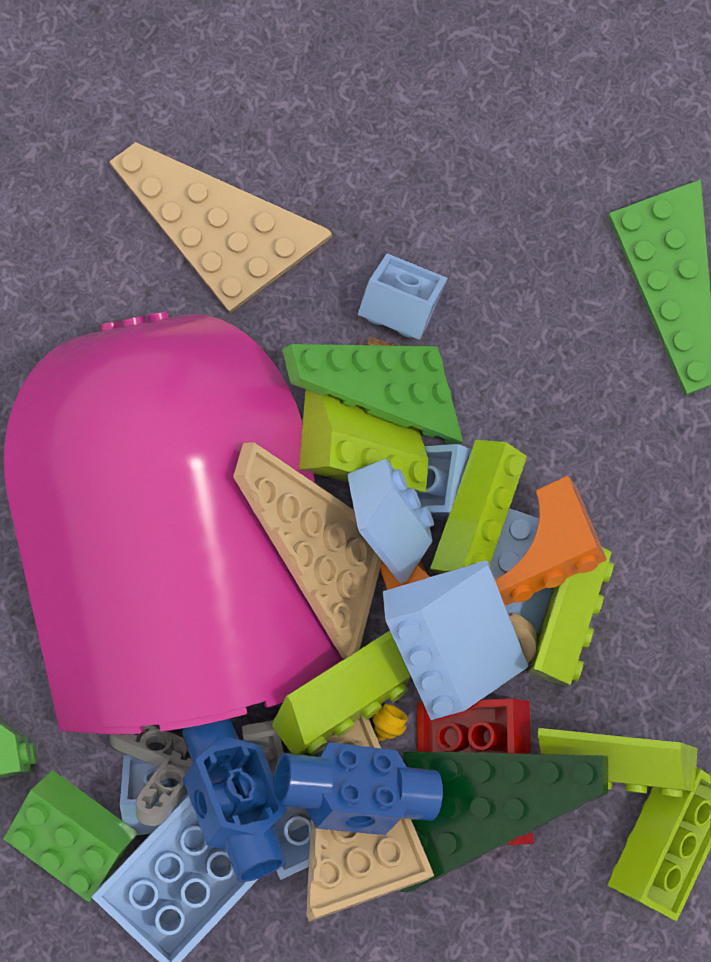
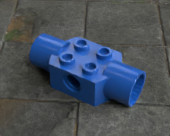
(357, 788)
(234, 798)

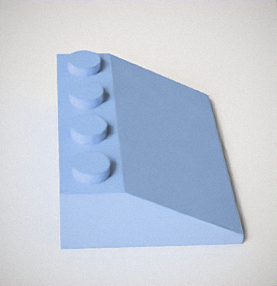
(454, 637)
(172, 887)

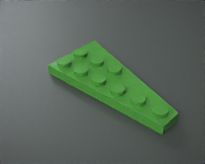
(669, 262)
(389, 381)

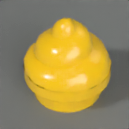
(389, 722)

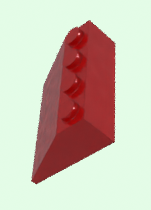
(482, 728)

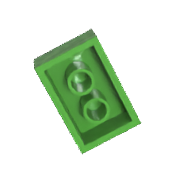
(70, 835)

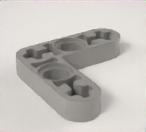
(170, 764)

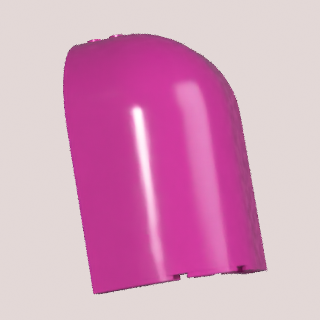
(136, 538)

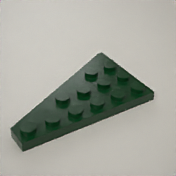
(498, 799)

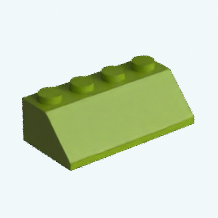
(479, 506)
(567, 625)
(342, 696)
(631, 760)
(666, 849)

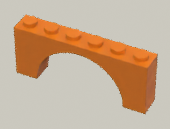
(560, 549)

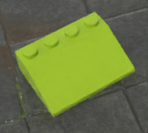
(347, 438)

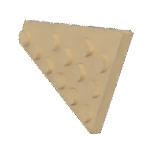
(222, 231)
(316, 541)
(361, 866)

